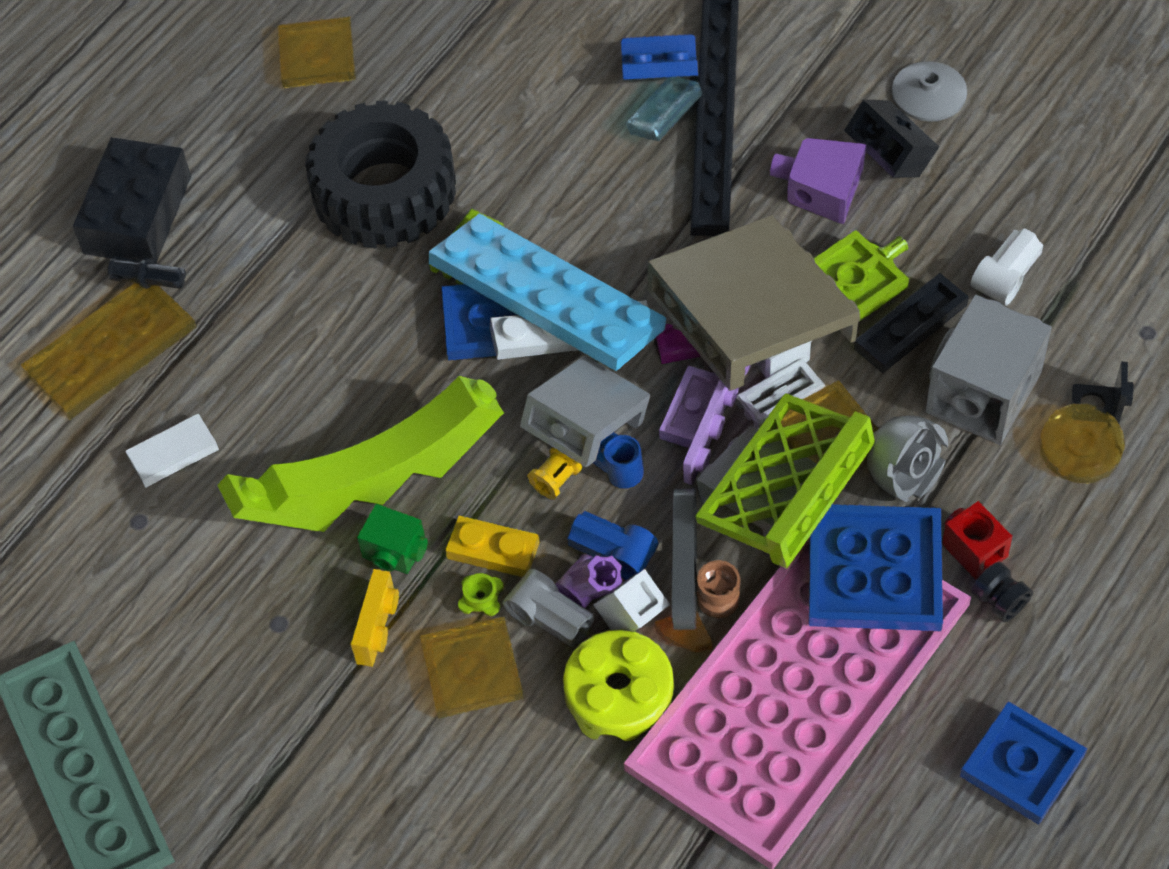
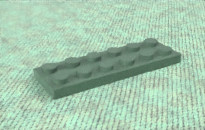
(82, 764)

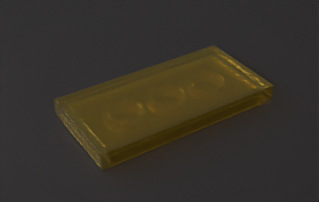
(108, 347)

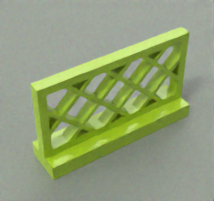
(813, 497)

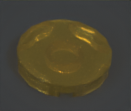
(1081, 443)

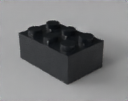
(132, 200)

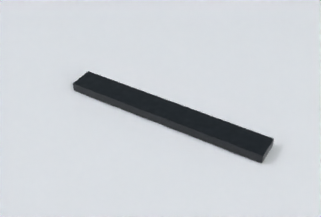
(715, 119)

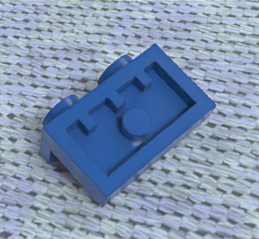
(659, 56)

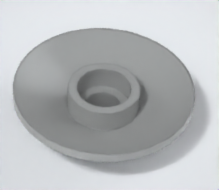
(929, 91)

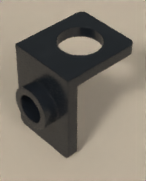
(1113, 397)

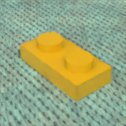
(492, 546)
(370, 630)

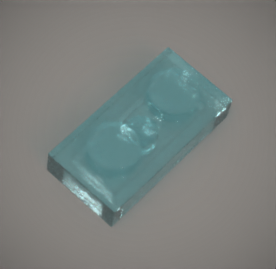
(664, 108)

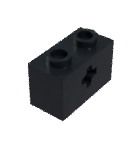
(891, 138)

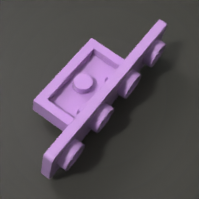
(697, 417)

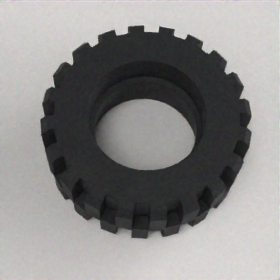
(371, 138)

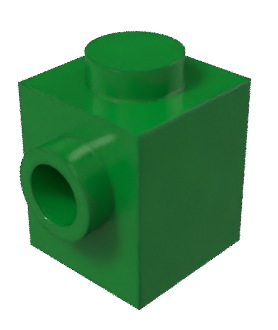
(392, 539)

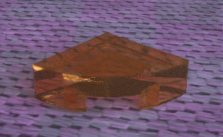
(695, 640)

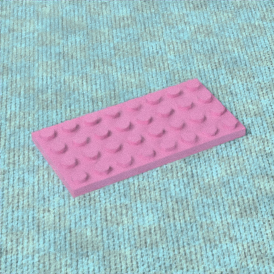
(780, 714)

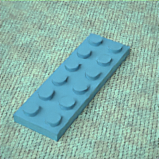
(548, 291)

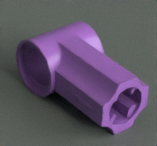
(590, 579)

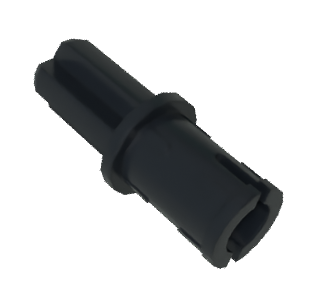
(145, 273)

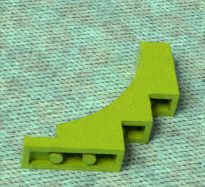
(320, 489)

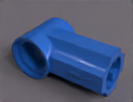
(617, 449)
(629, 545)

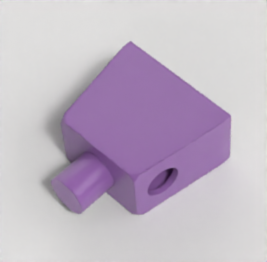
(822, 176)

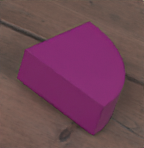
(674, 346)

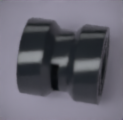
(1002, 591)

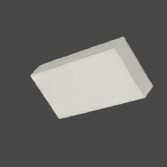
(171, 450)

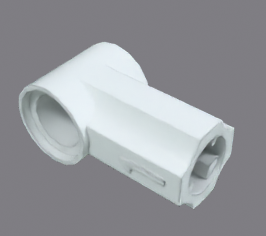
(1004, 272)

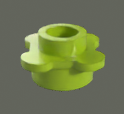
(478, 584)

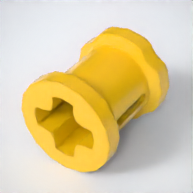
(553, 474)

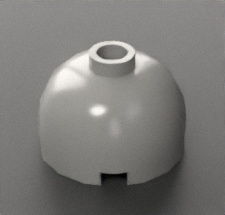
(907, 456)

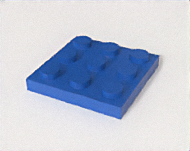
(877, 568)

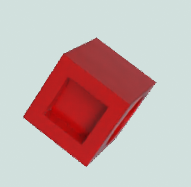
(976, 554)

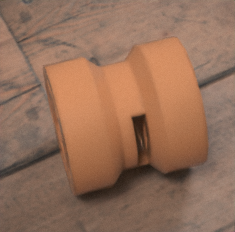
(718, 578)

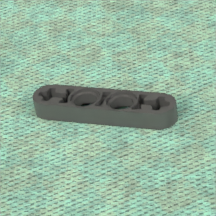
(684, 559)

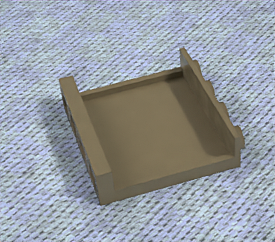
(749, 297)

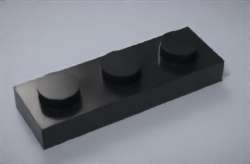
(911, 323)

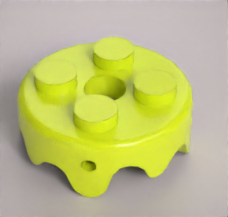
(618, 711)

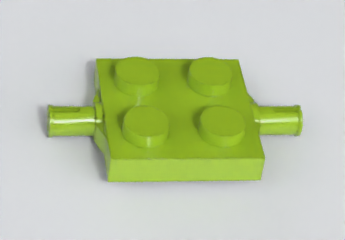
(865, 270)

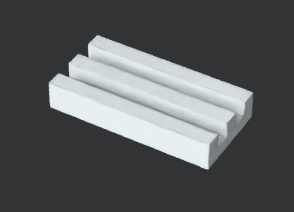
(801, 389)

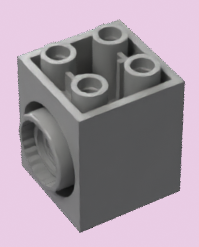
(987, 368)

